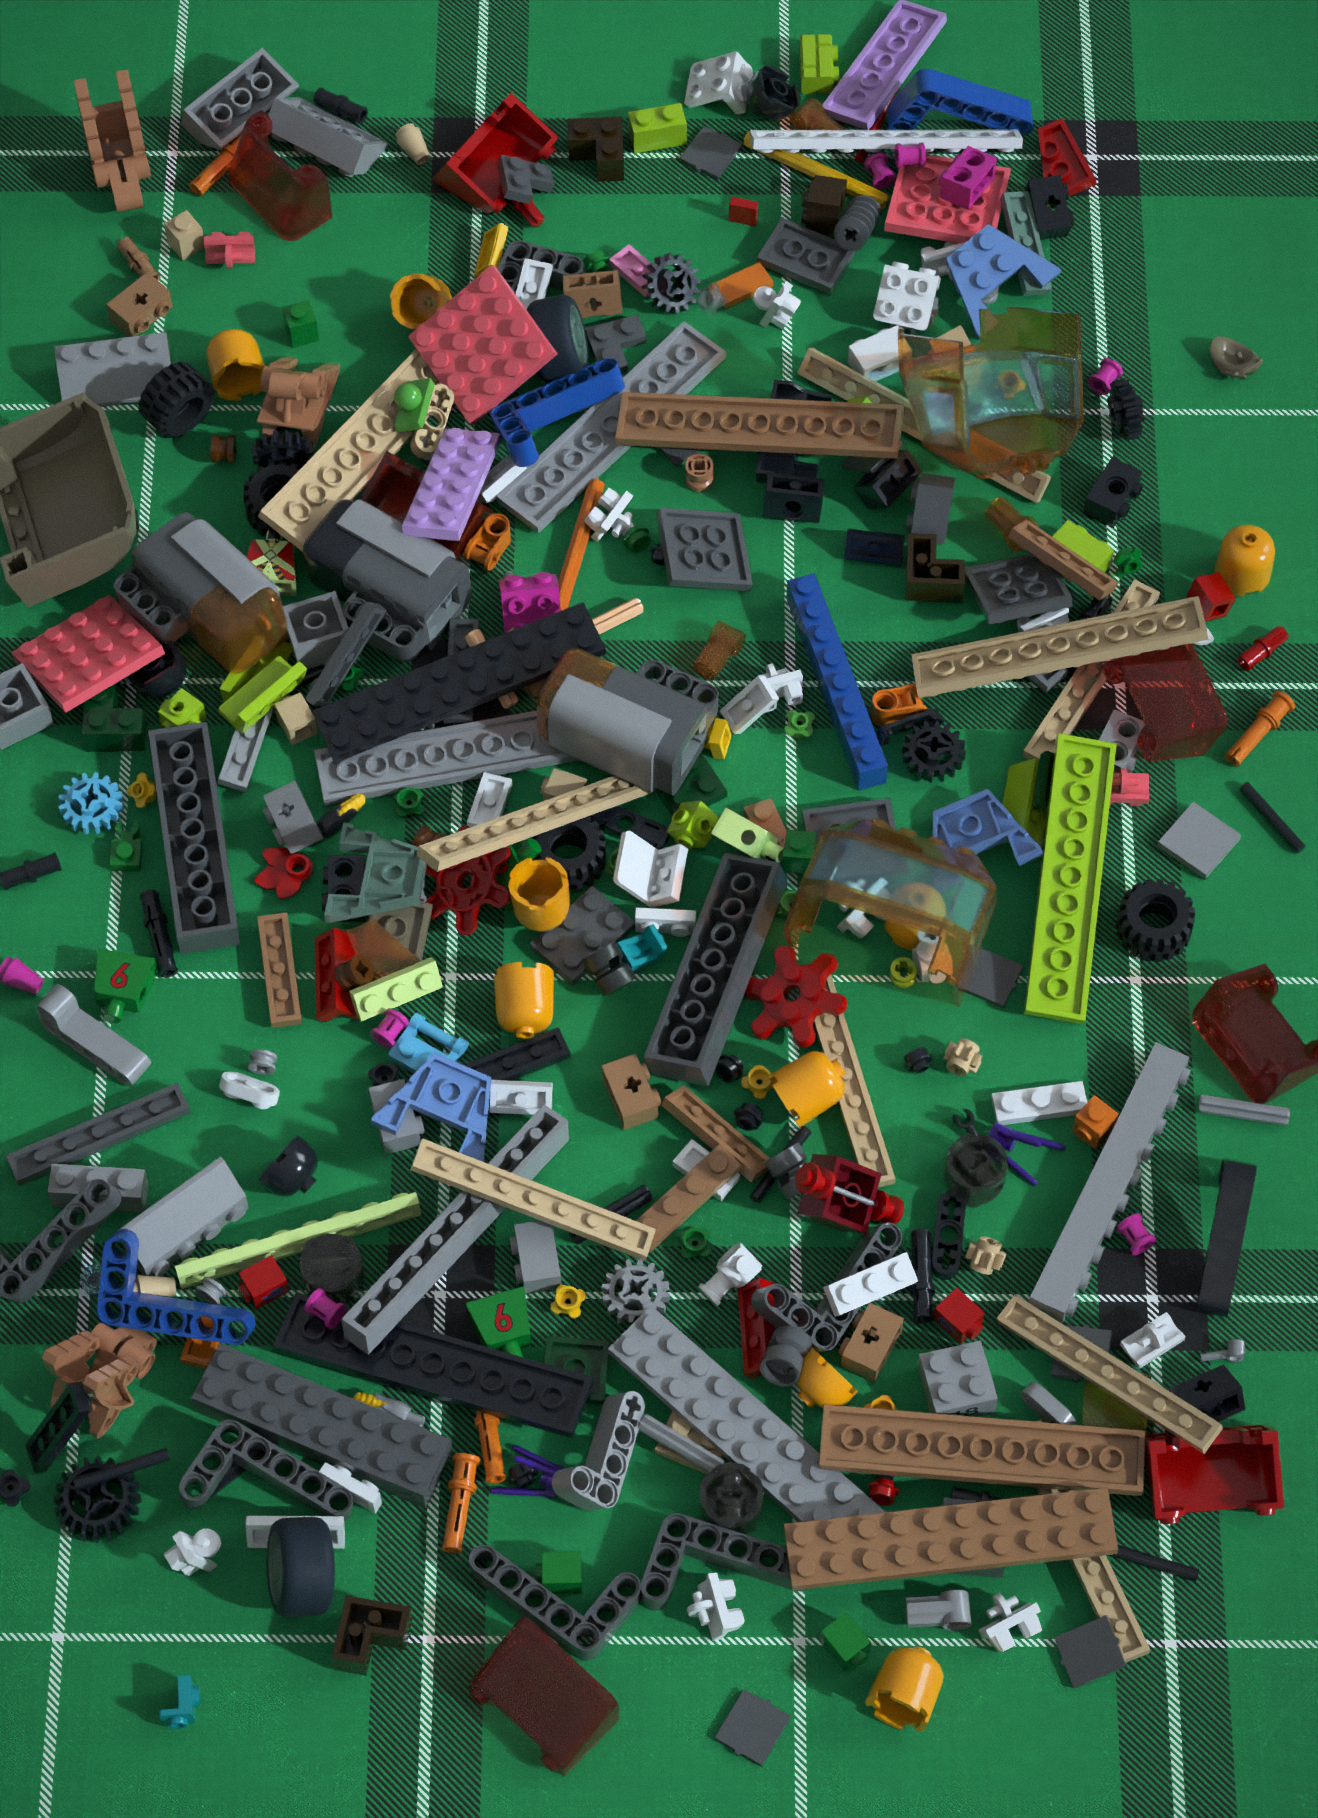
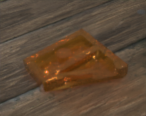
(380, 949)

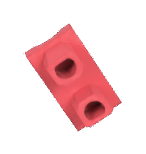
(229, 249)
(1130, 788)

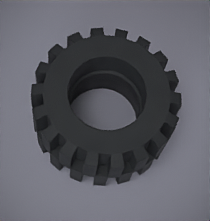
(176, 399)
(263, 488)
(585, 835)
(1157, 899)

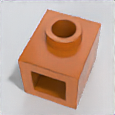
(1095, 1122)

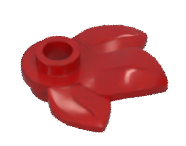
(281, 873)

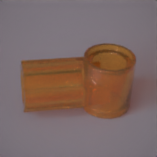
(812, 116)
(1006, 517)
(721, 644)

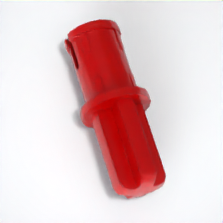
(529, 212)
(1262, 648)

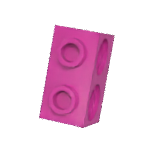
(967, 177)

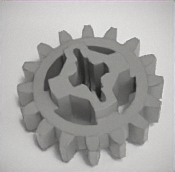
(638, 1279)

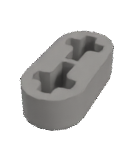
(1046, 1405)

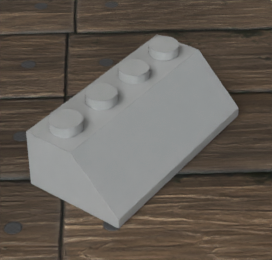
(224, 108)
(324, 136)
(111, 369)
(187, 1218)

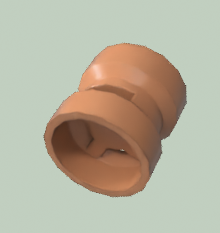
(699, 473)

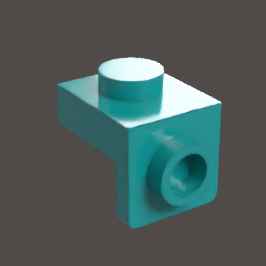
(643, 949)
(188, 1698)

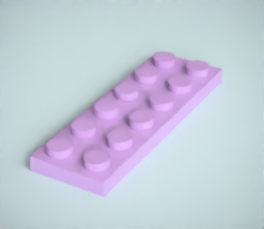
(884, 64)
(451, 484)

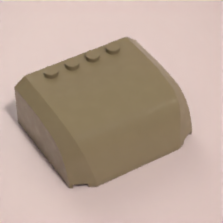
(62, 499)

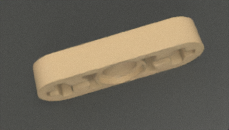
(441, 414)

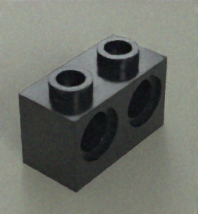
(888, 482)
(350, 885)

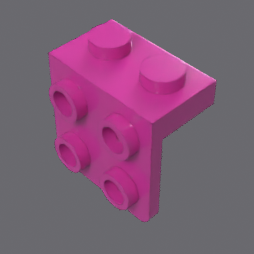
(528, 598)

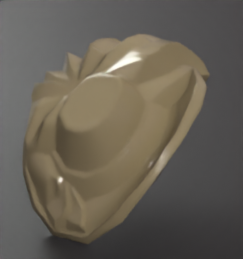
(1234, 358)

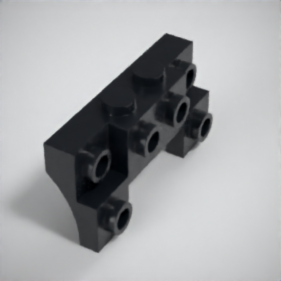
(788, 462)

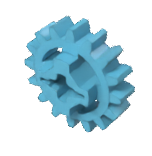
(99, 811)

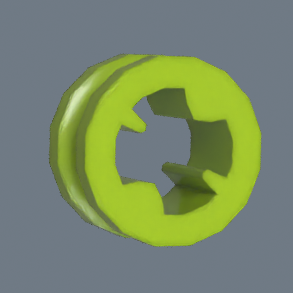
(896, 979)

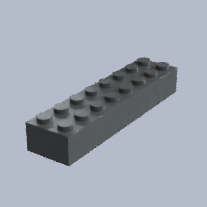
(193, 838)
(715, 969)
(323, 1425)

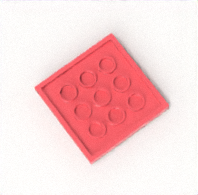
(922, 213)
(482, 344)
(88, 653)

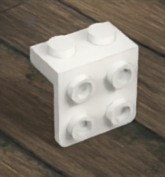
(718, 79)
(906, 296)
(650, 873)

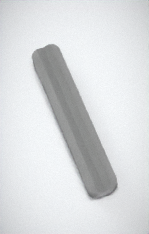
(1243, 1110)
(678, 1443)

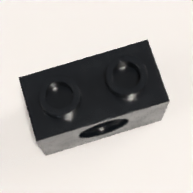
(1115, 478)
(793, 497)

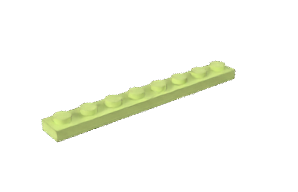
(287, 1243)

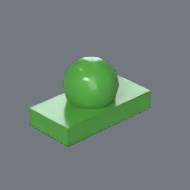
(413, 403)

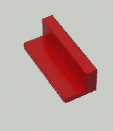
(330, 951)
(754, 1328)

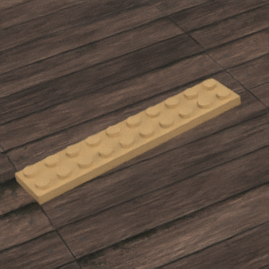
(346, 459)
(1059, 647)

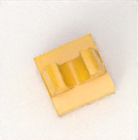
(718, 738)

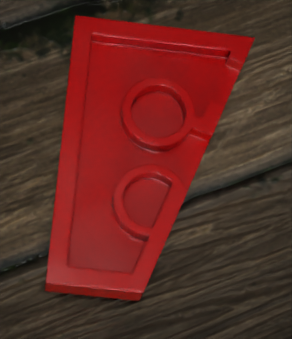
(1063, 157)

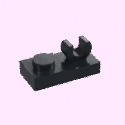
(874, 547)

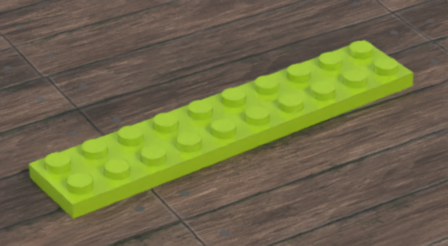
(1070, 879)

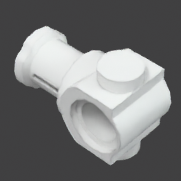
(922, 957)
(734, 1270)

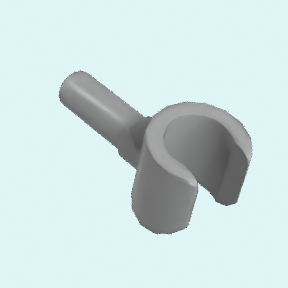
(1234, 1352)

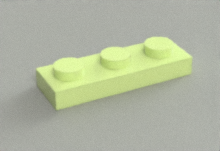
(396, 989)

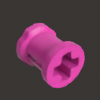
(910, 155)
(880, 171)
(1108, 372)
(381, 1033)
(1136, 1234)
(325, 1308)

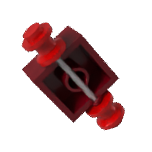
(844, 1195)

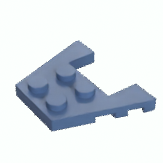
(987, 263)
(981, 824)
(447, 1094)

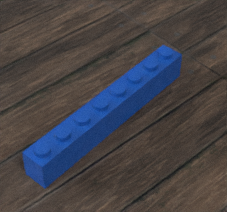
(836, 682)

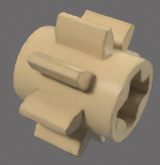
(962, 1057)
(985, 1255)

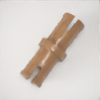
(137, 260)

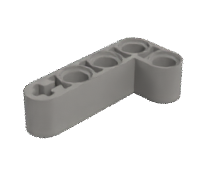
(89, 1037)
(602, 1477)

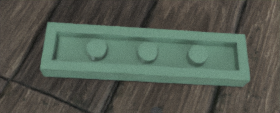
(1023, 229)

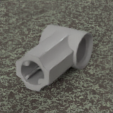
(947, 1610)

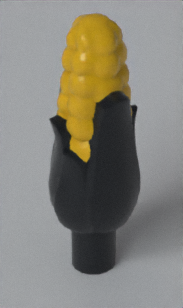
(332, 821)

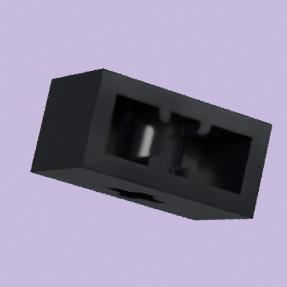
(1053, 192)
(1213, 1393)

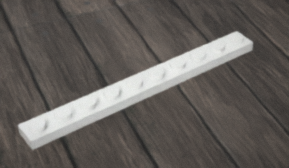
(874, 140)

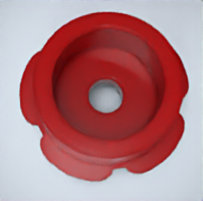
(883, 1491)

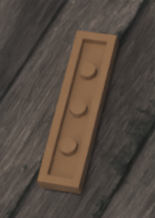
(1062, 559)
(279, 970)
(715, 1130)
(690, 1193)

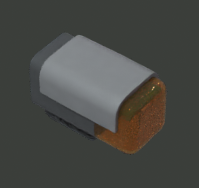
(205, 587)
(625, 719)

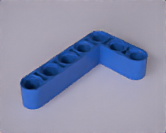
(960, 98)
(551, 402)
(160, 1306)

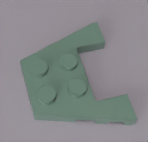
(390, 879)

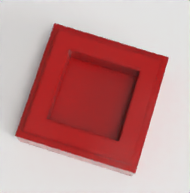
(743, 211)

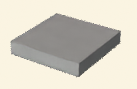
(1199, 840)

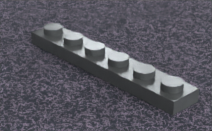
(98, 1133)

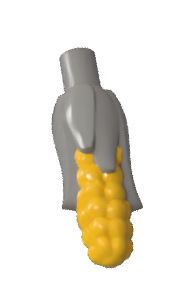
(391, 1406)

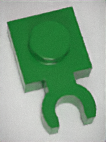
(126, 851)

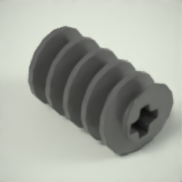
(857, 222)

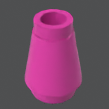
(20, 976)

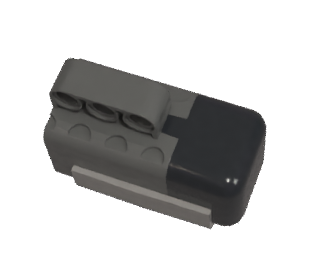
(371, 560)

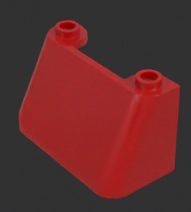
(509, 132)
(1233, 1473)

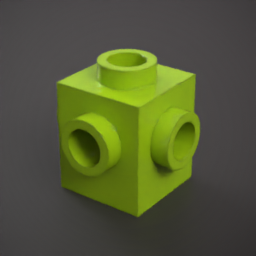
(181, 710)
(692, 824)

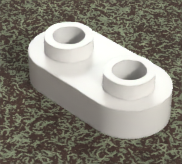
(245, 1087)

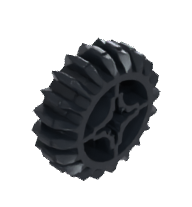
(91, 1524)

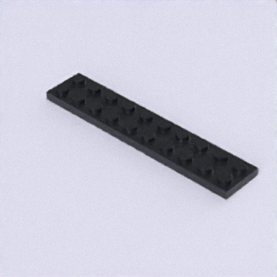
(454, 683)
(444, 1370)

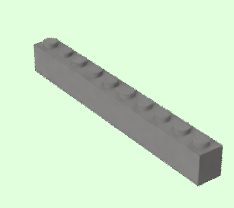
(1109, 1181)
(449, 1235)

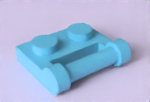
(413, 1053)

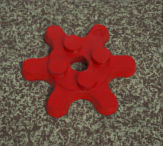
(468, 901)
(796, 1014)

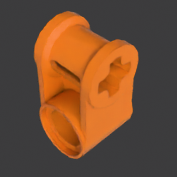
(489, 546)
(899, 704)

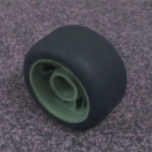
(565, 330)
(300, 1566)

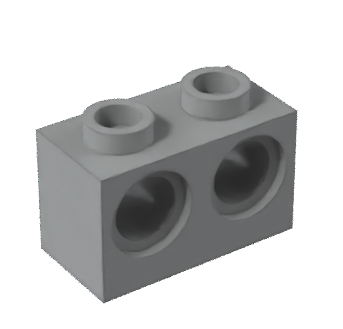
(1126, 747)

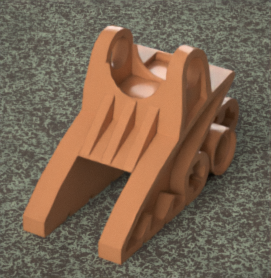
(115, 143)
(296, 397)
(119, 1359)

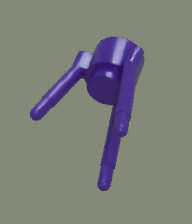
(1008, 1139)
(537, 1463)

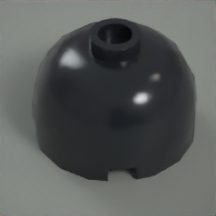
(771, 94)
(162, 675)
(291, 1170)

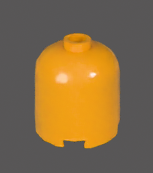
(411, 295)
(235, 364)
(1246, 559)
(539, 893)
(524, 998)
(809, 1085)
(906, 1688)

